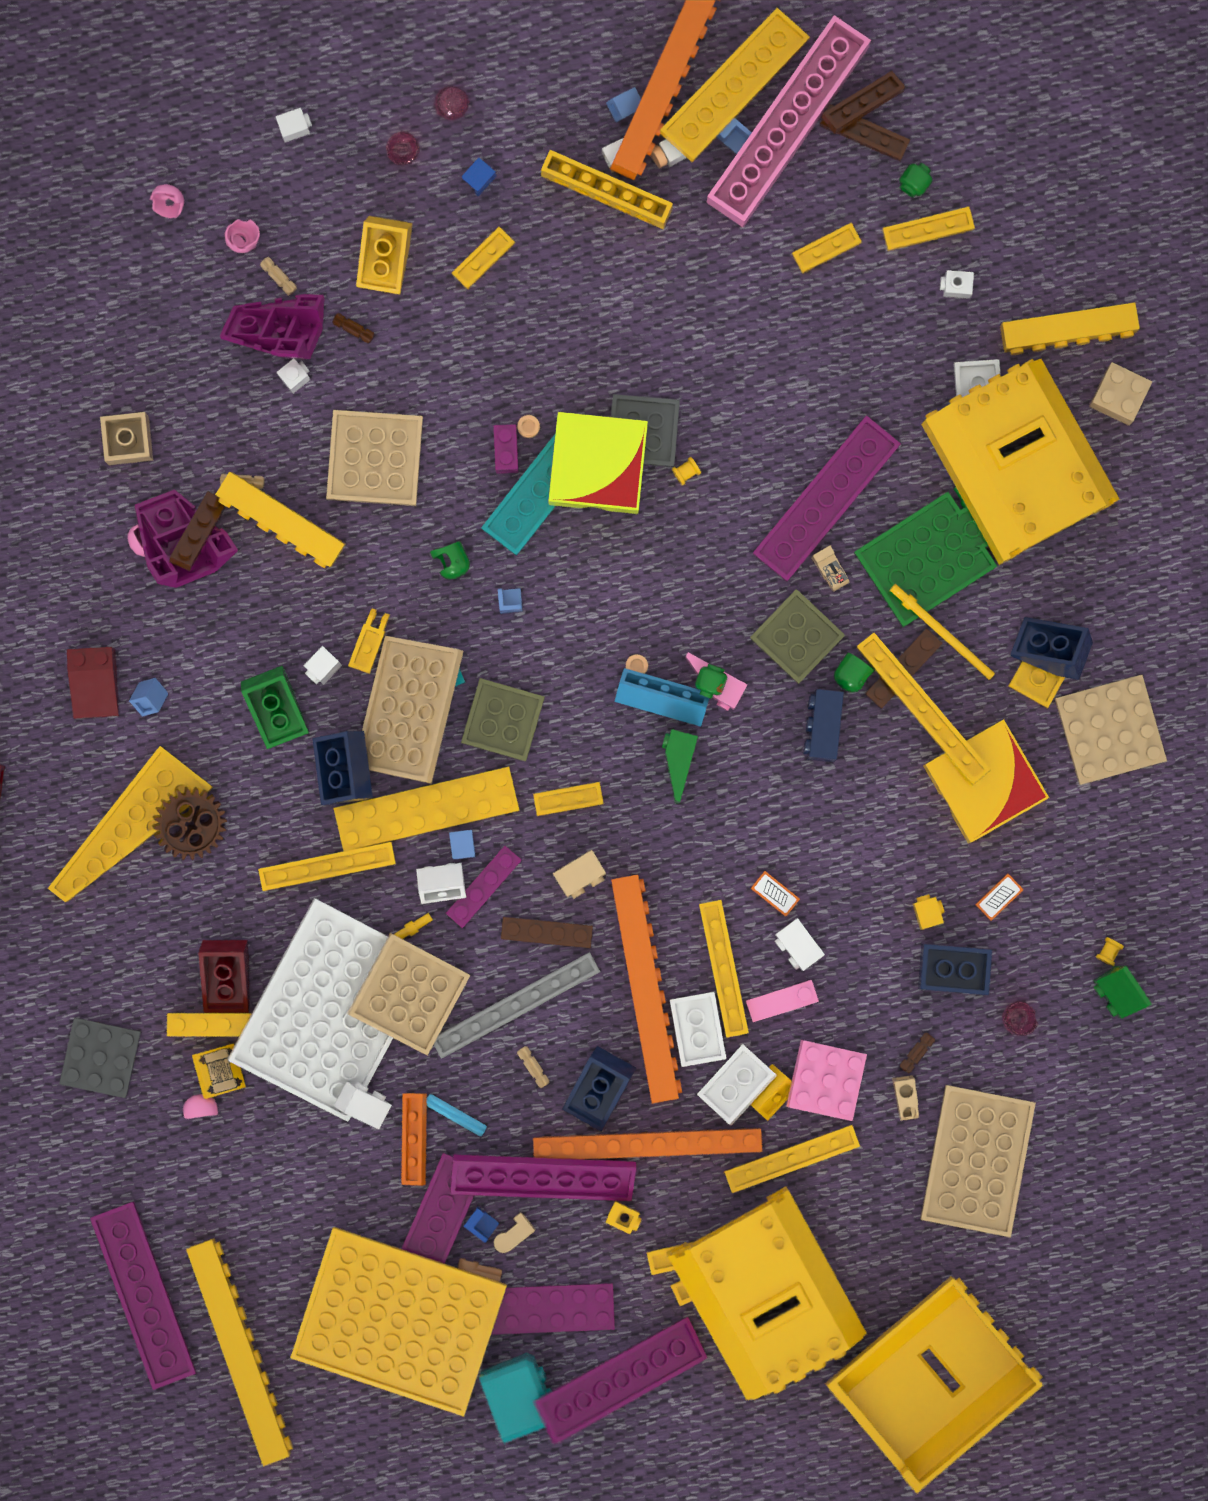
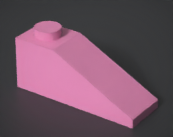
(733, 688)
(782, 1000)

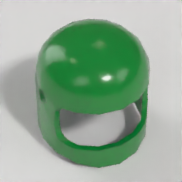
(459, 560)
(852, 673)

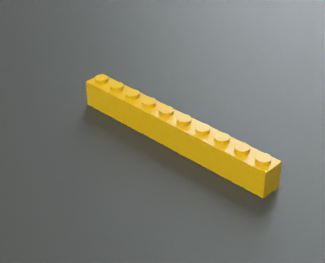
(239, 1351)

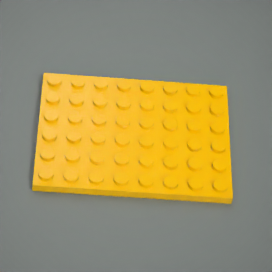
(398, 1321)

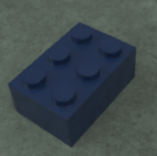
(823, 725)
(342, 768)
(955, 969)

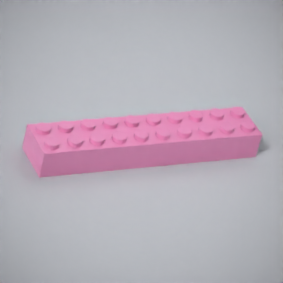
(788, 121)

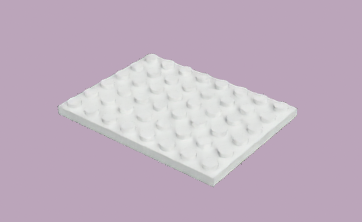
(301, 1023)

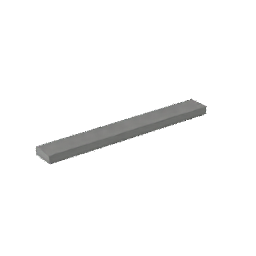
(516, 1005)

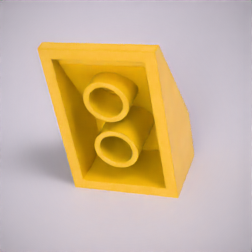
(383, 254)

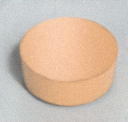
(659, 156)
(528, 426)
(637, 663)

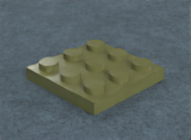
(797, 636)
(502, 719)

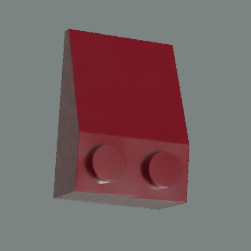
(93, 682)
(224, 976)

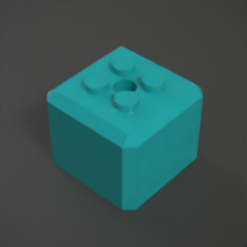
(511, 1392)

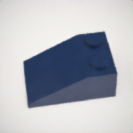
(1053, 647)
(599, 1088)

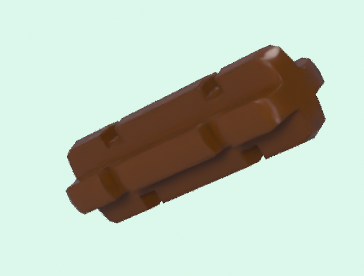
(353, 328)
(917, 1053)

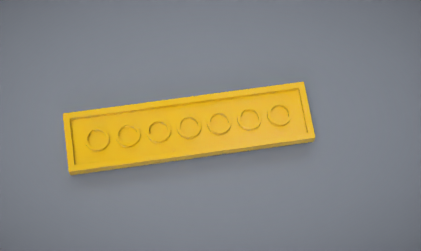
(734, 85)
(426, 809)

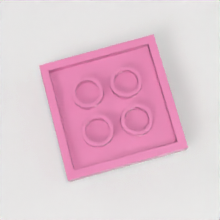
(826, 1080)

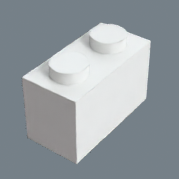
(322, 666)
(441, 883)
(799, 945)
(363, 1105)

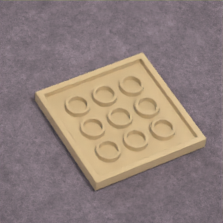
(374, 457)
(1110, 729)
(408, 994)

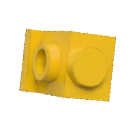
(614, 1217)

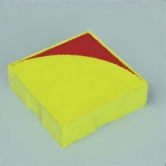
(598, 462)

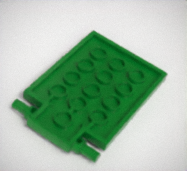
(927, 556)

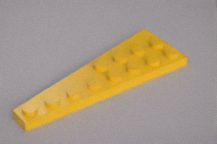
(127, 822)

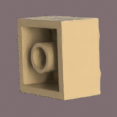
(1120, 394)
(126, 438)
(580, 874)

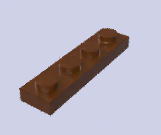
(863, 102)
(873, 137)
(197, 532)
(911, 660)
(546, 932)

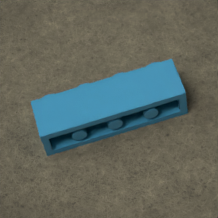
(661, 697)

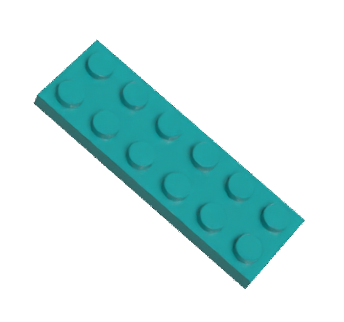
(525, 505)

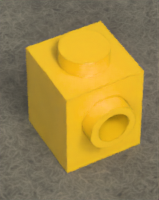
(928, 911)

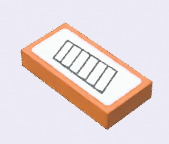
(775, 893)
(999, 897)

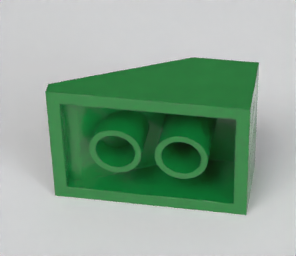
(274, 707)
(678, 757)
(1121, 992)

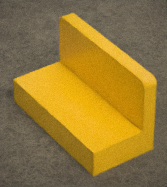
(773, 1095)

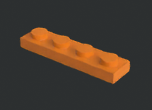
(414, 1139)

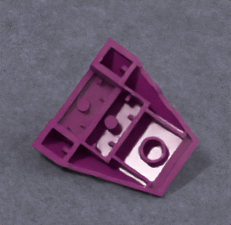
(278, 328)
(161, 527)

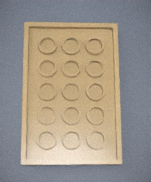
(409, 707)
(978, 1161)

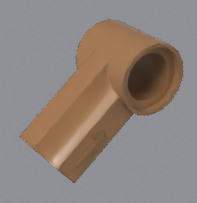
(482, 1270)

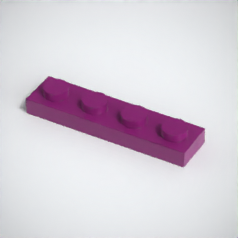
(484, 886)

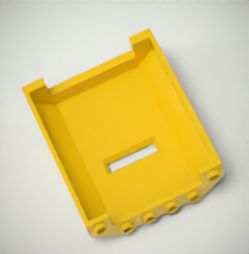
(1033, 489)
(754, 1268)
(908, 1404)

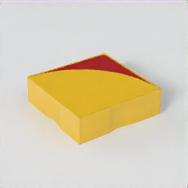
(996, 797)

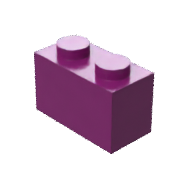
(506, 449)

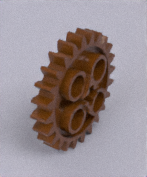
(170, 816)

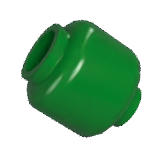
(915, 180)
(711, 680)

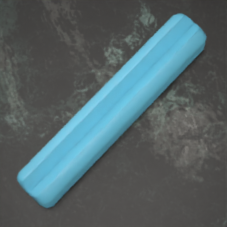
(456, 1115)

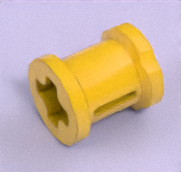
(686, 471)
(1109, 951)

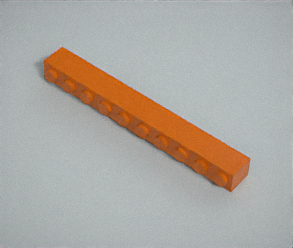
(661, 87)
(645, 989)
(649, 1144)

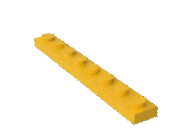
(923, 708)

